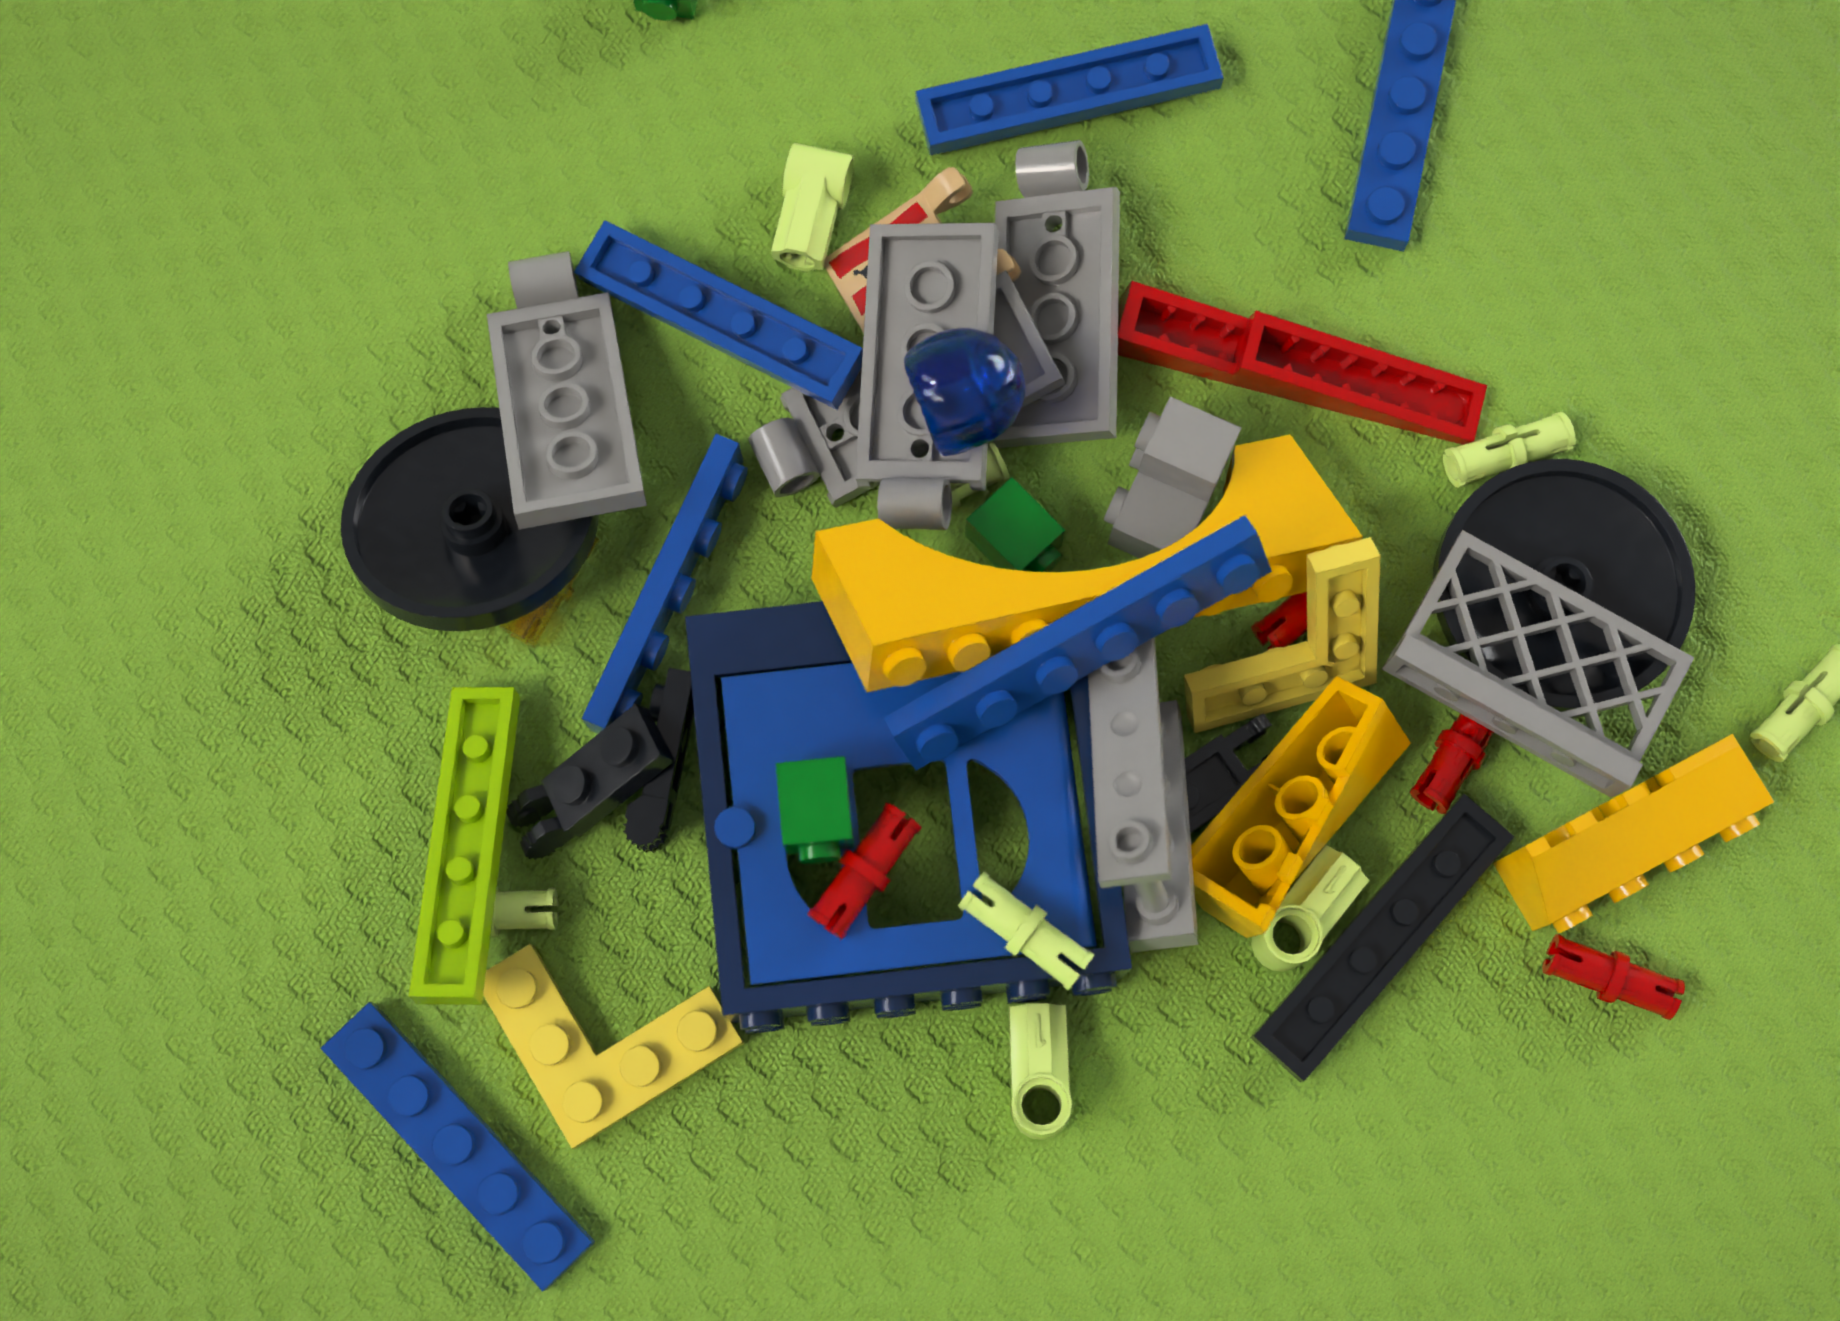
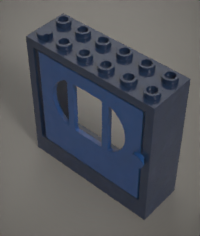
(832, 715)

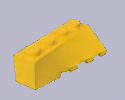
(1293, 805)
(1633, 834)

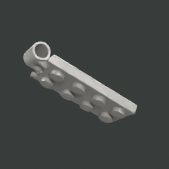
(917, 286)
(1068, 289)
(562, 398)
(802, 447)

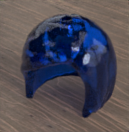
(965, 387)

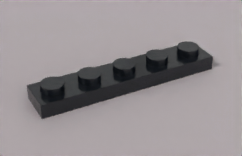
(1381, 938)

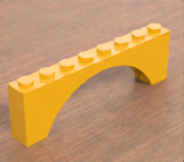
(929, 614)

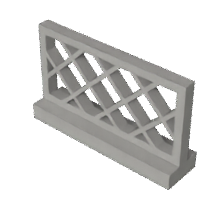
(1525, 717)

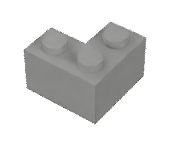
(1178, 470)

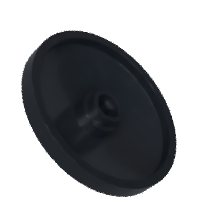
(439, 533)
(1589, 535)

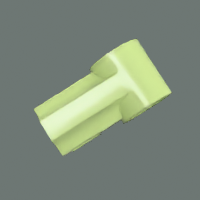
(813, 189)
(1312, 908)
(1039, 1063)

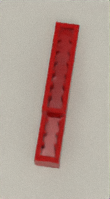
(1296, 364)

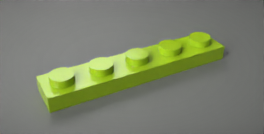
(465, 847)

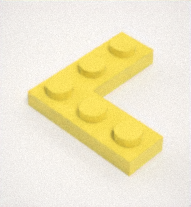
(1339, 643)
(592, 1089)

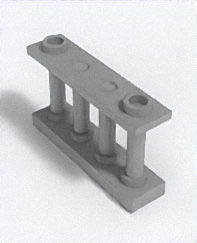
(1142, 801)

